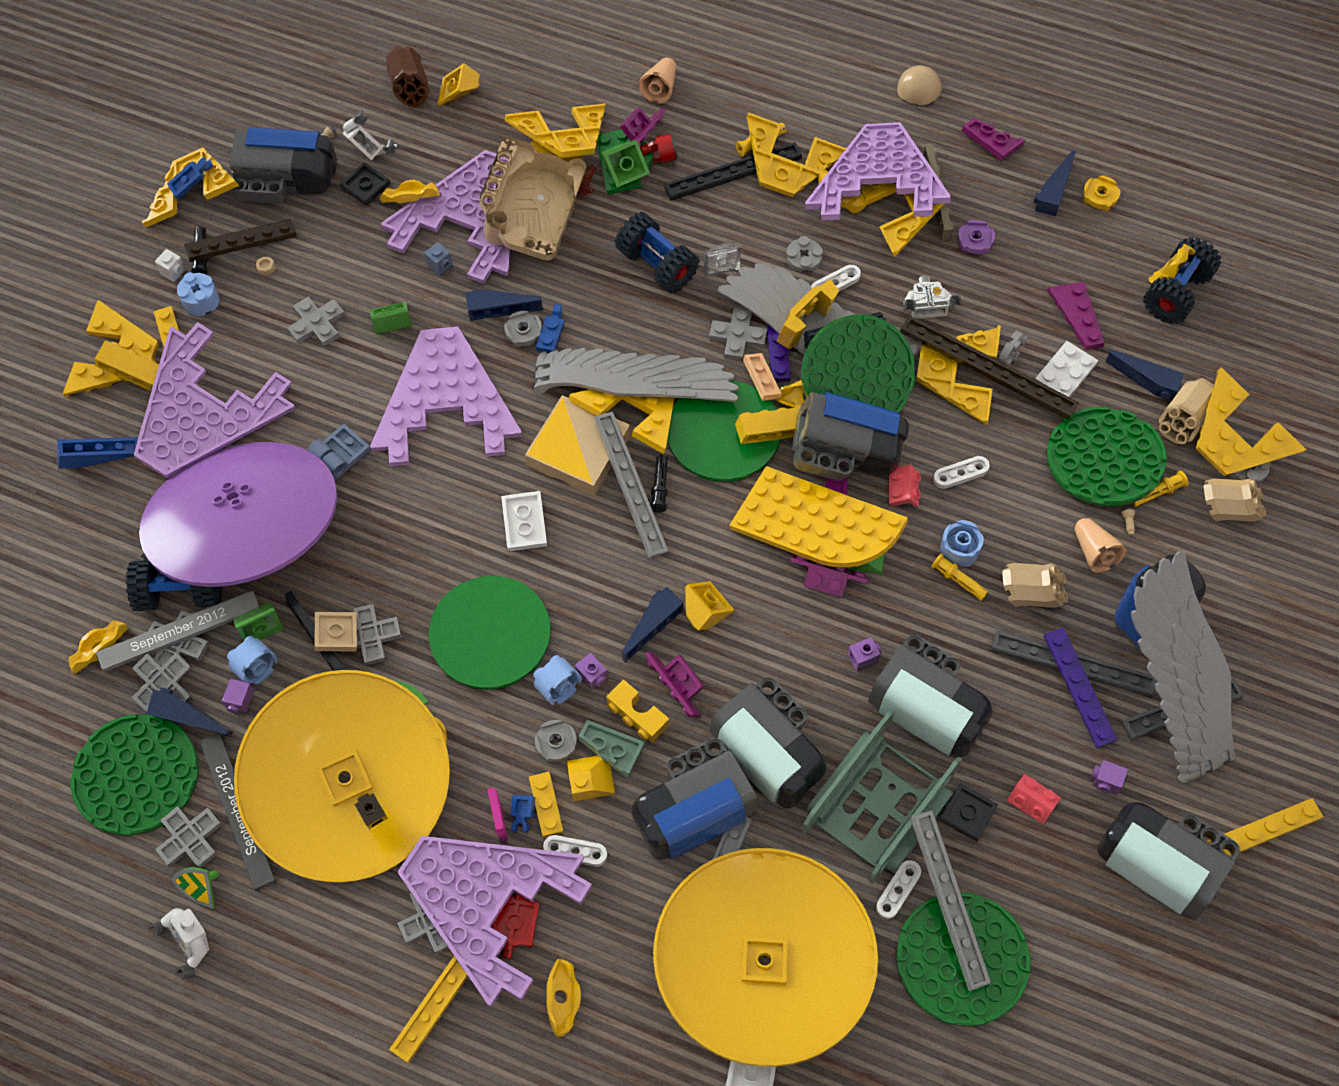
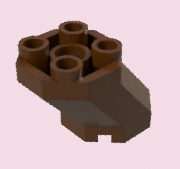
(407, 75)

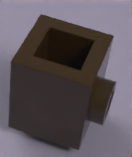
(370, 810)

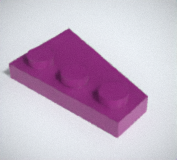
(995, 142)

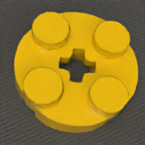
(1101, 201)

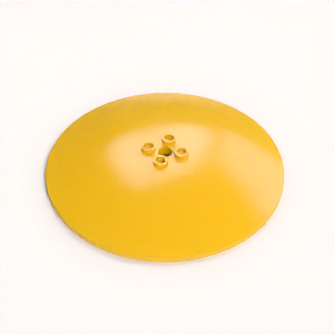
(293, 765)
(774, 908)

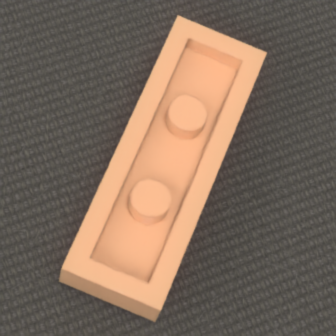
(762, 377)

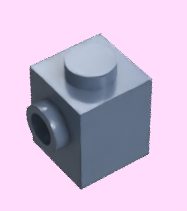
(438, 258)

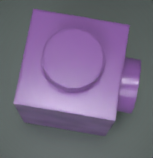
(864, 654)
(592, 671)
(237, 696)
(1109, 777)

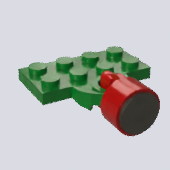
(660, 150)

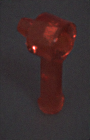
(585, 187)

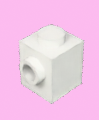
(170, 265)

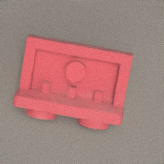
(904, 486)
(1033, 799)

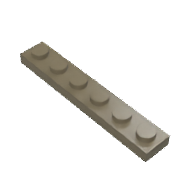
(943, 214)

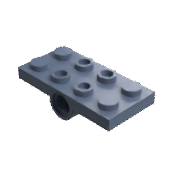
(340, 450)

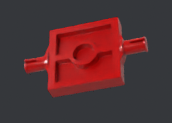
(517, 923)

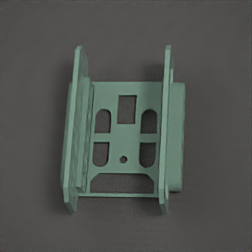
(828, 812)

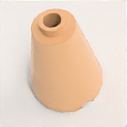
(659, 81)
(1098, 546)

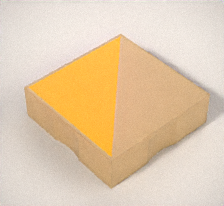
(572, 448)

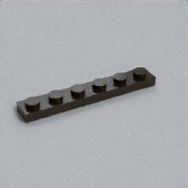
(240, 240)

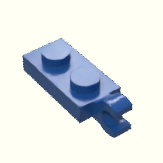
(189, 177)
(551, 331)

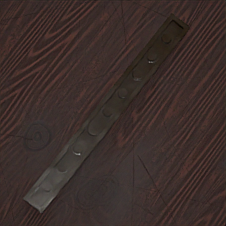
(989, 367)

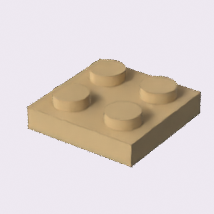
(335, 631)

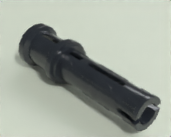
(200, 265)
(659, 491)

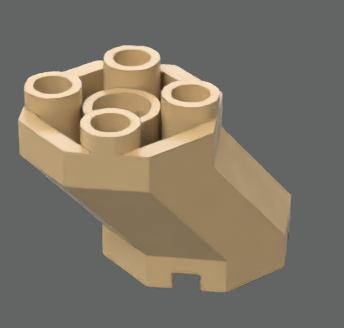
(1186, 412)
(1234, 499)
(1035, 585)

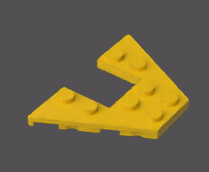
(564, 142)
(781, 173)
(214, 183)
(903, 229)
(108, 324)
(939, 375)
(651, 431)
(1224, 446)

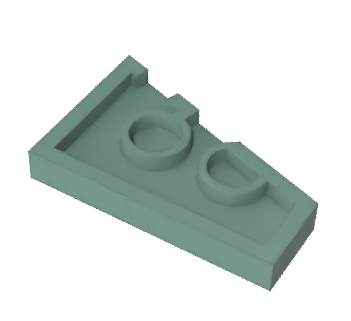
(612, 746)

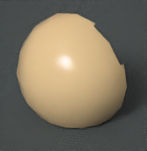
(919, 85)

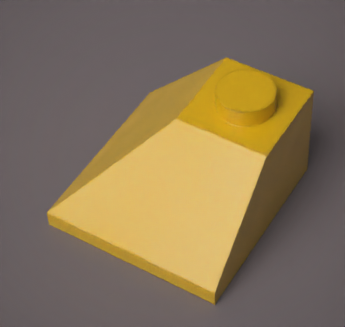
(458, 84)
(705, 605)
(590, 778)

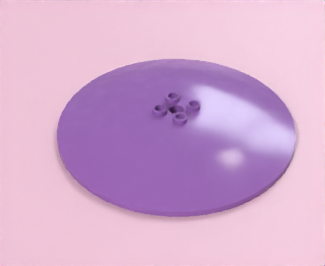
(275, 514)

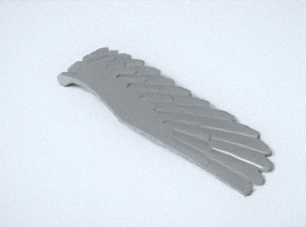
(772, 294)
(634, 375)
(1188, 668)

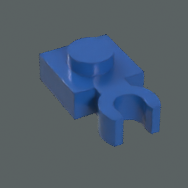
(522, 808)

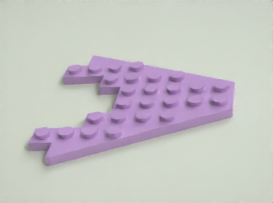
(879, 156)
(457, 204)
(441, 378)
(190, 423)
(466, 888)

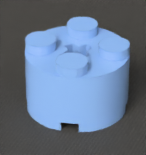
(198, 294)
(962, 543)
(252, 661)
(556, 680)

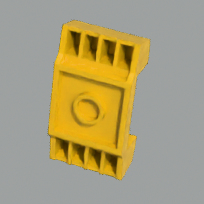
(817, 298)

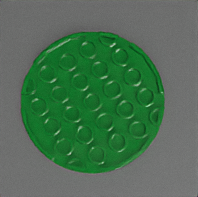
(860, 361)
(707, 441)
(1106, 456)
(489, 632)
(134, 774)
(933, 973)

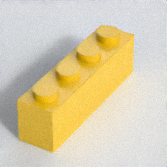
(127, 365)
(767, 425)

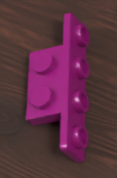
(639, 125)
(827, 578)
(680, 679)

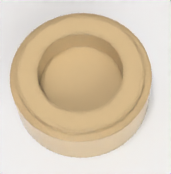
(265, 266)

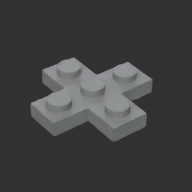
(316, 321)
(738, 334)
(373, 633)
(191, 648)
(160, 676)
(188, 837)
(420, 926)

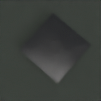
(365, 183)
(968, 812)

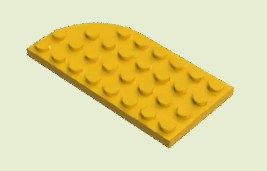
(816, 521)

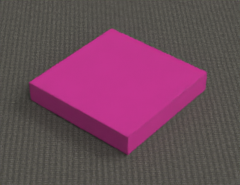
(497, 815)

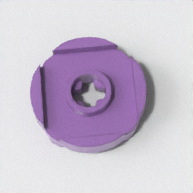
(972, 245)

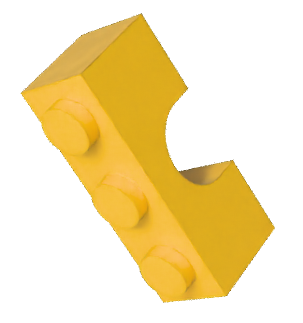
(649, 724)

